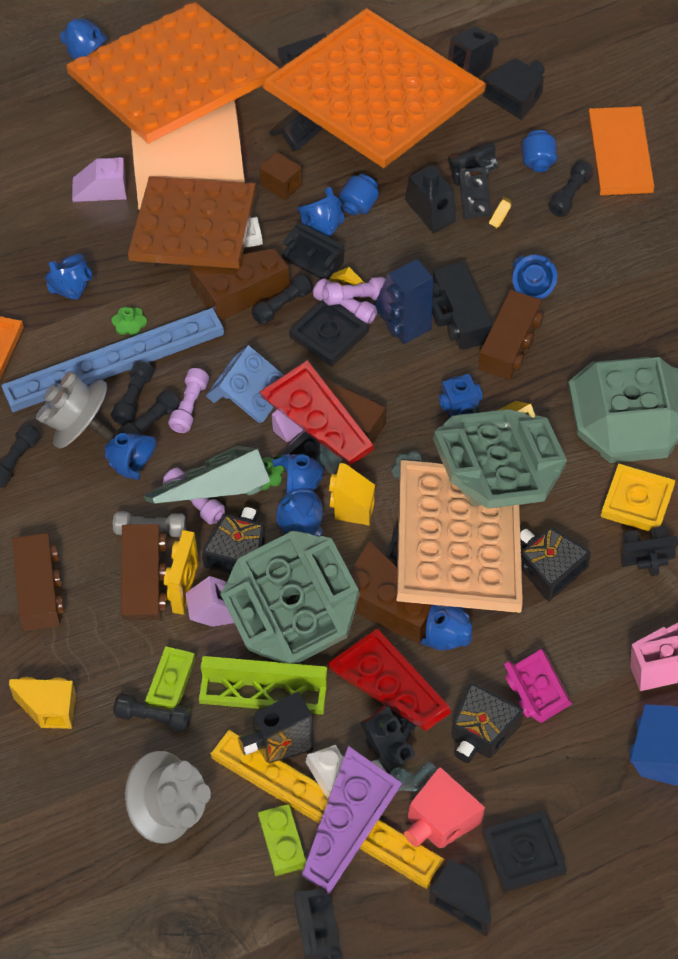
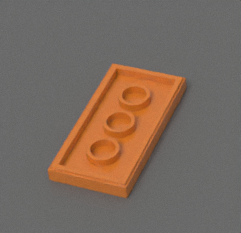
(620, 151)

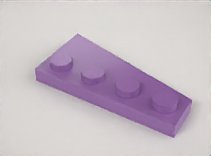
(351, 812)

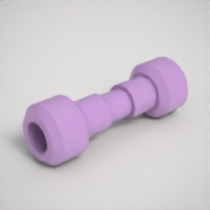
(334, 293)
(364, 311)
(181, 419)
(210, 510)

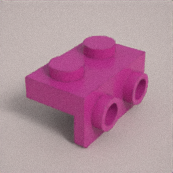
(538, 686)

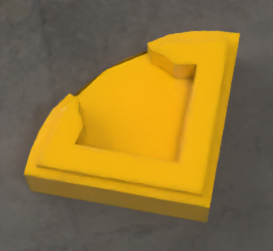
(500, 211)
(346, 277)

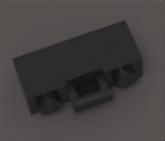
(466, 314)

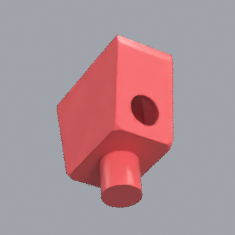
(442, 812)

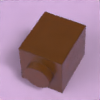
(280, 176)

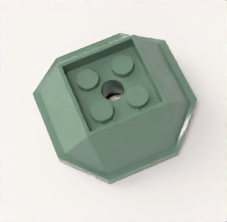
(624, 427)
(500, 457)
(284, 568)

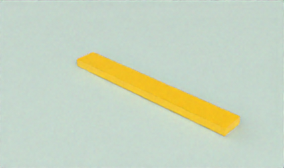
(308, 798)

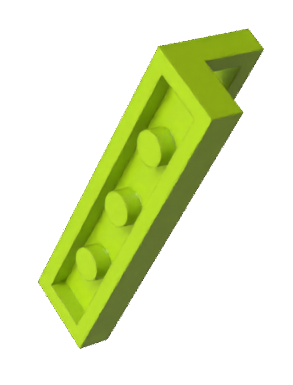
(260, 674)

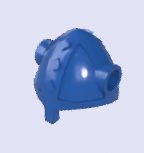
(80, 37)
(323, 215)
(534, 275)
(69, 276)
(127, 449)
(301, 471)
(300, 512)
(453, 630)

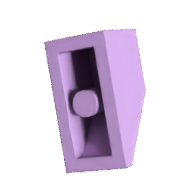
(101, 181)
(206, 603)

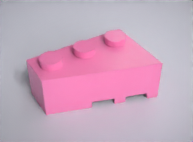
(656, 659)

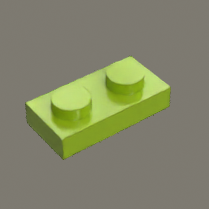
(170, 678)
(282, 839)

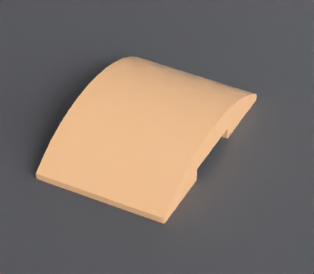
(197, 151)

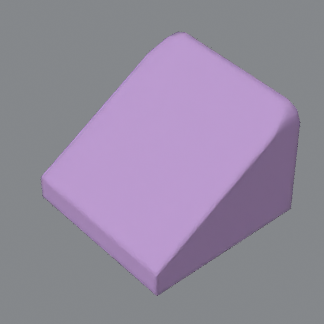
(284, 426)

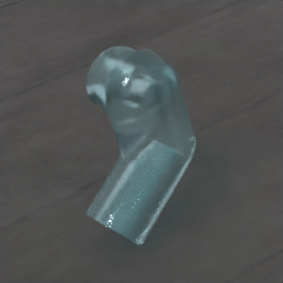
(416, 780)

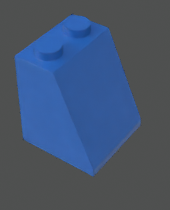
(657, 744)

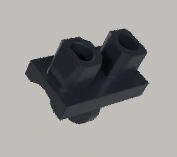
(476, 157)
(474, 192)
(648, 553)
(387, 739)

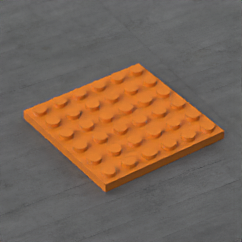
(171, 71)
(374, 87)

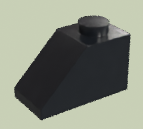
(462, 895)

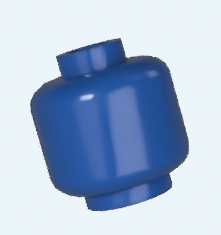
(539, 150)
(359, 195)

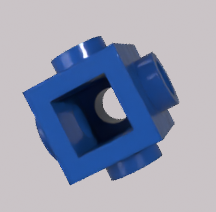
(460, 396)

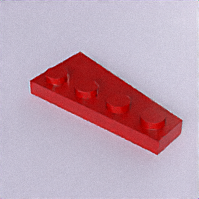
(315, 409)
(390, 679)

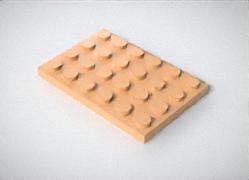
(454, 549)

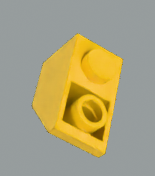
(351, 496)
(46, 701)

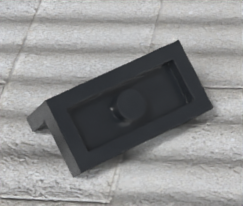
(296, 130)

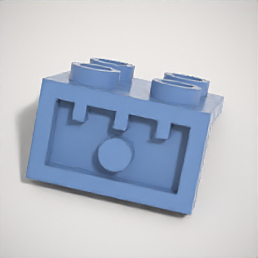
(244, 380)

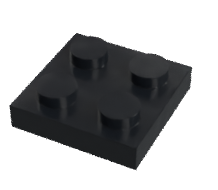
(328, 332)
(524, 851)

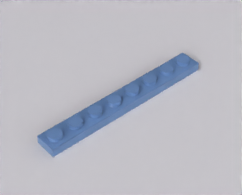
(116, 357)

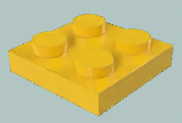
(637, 498)
(183, 571)

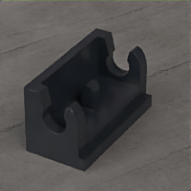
(313, 251)
(317, 925)

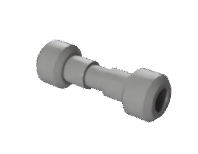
(172, 525)

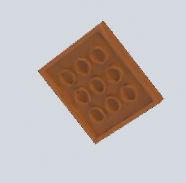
(193, 222)

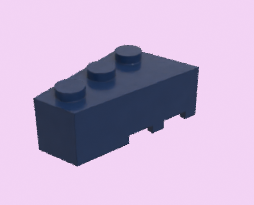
(407, 301)

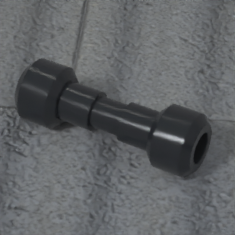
(580, 174)
(264, 311)
(140, 374)
(165, 404)
(26, 437)
(127, 707)

